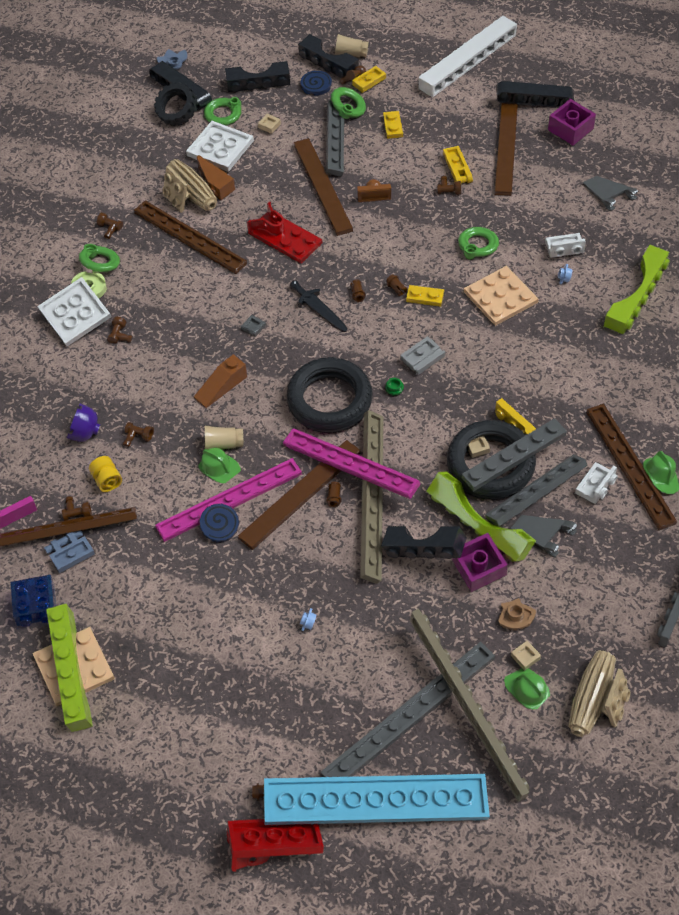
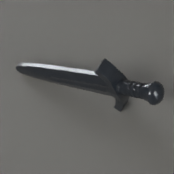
(310, 298)

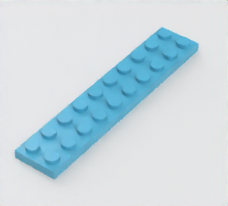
(375, 799)

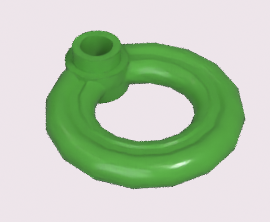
(234, 104)
(347, 111)
(91, 250)
(470, 250)

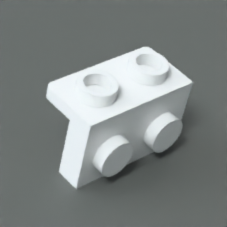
(565, 245)
(596, 482)

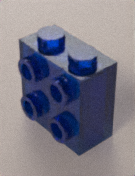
(31, 599)

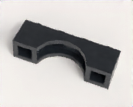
(311, 49)
(274, 76)
(445, 543)

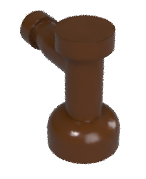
(352, 74)
(443, 187)
(103, 219)
(118, 323)
(146, 433)
(70, 511)

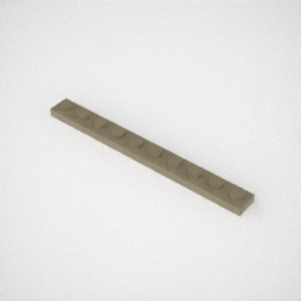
(372, 502)
(472, 709)

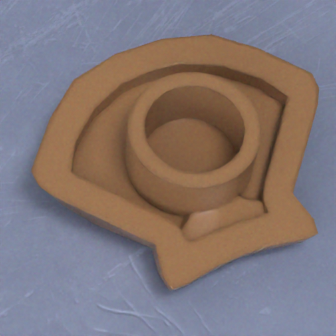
(516, 615)

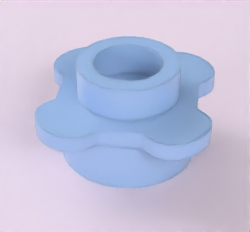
(565, 274)
(308, 620)

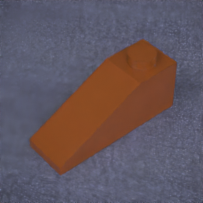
(217, 180)
(221, 381)

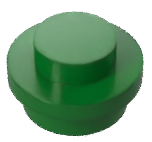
(394, 386)

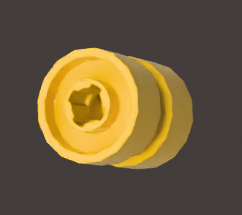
(105, 473)

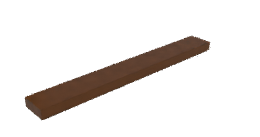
(506, 149)
(323, 187)
(190, 237)
(631, 467)
(291, 501)
(67, 526)

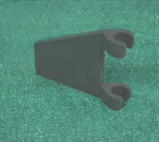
(606, 190)
(544, 530)

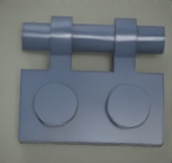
(71, 554)

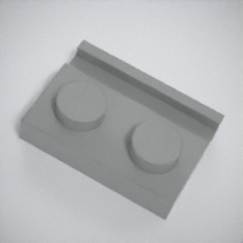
(422, 355)

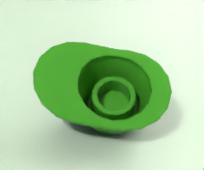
(218, 465)
(662, 472)
(527, 688)

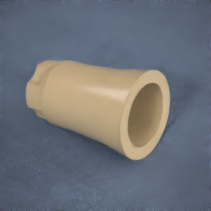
(351, 46)
(223, 437)

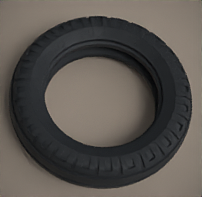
(329, 421)
(492, 431)

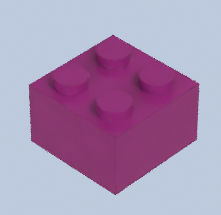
(571, 122)
(480, 563)

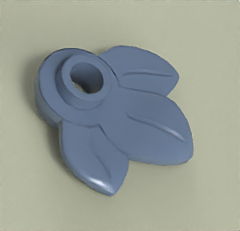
(173, 59)

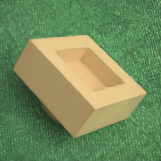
(269, 123)
(478, 447)
(525, 655)

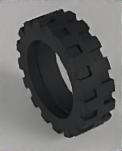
(186, 112)

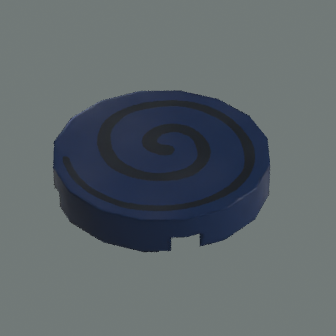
(316, 82)
(219, 523)

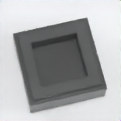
(253, 325)

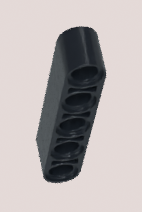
(166, 74)
(533, 94)

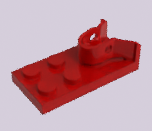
(284, 235)
(261, 841)

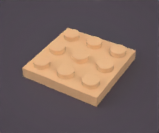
(501, 295)
(91, 662)

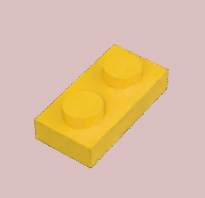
(369, 79)
(393, 124)
(425, 295)

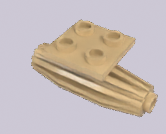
(184, 183)
(598, 694)

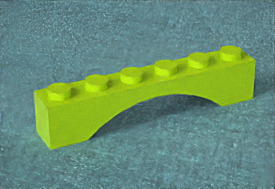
(622, 313)
(450, 493)
(72, 692)

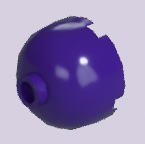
(84, 424)

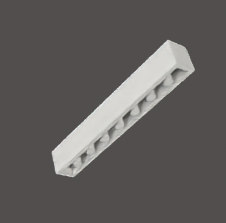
(467, 56)

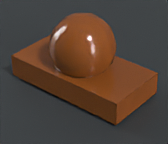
(374, 191)

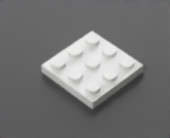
(220, 145)
(74, 311)

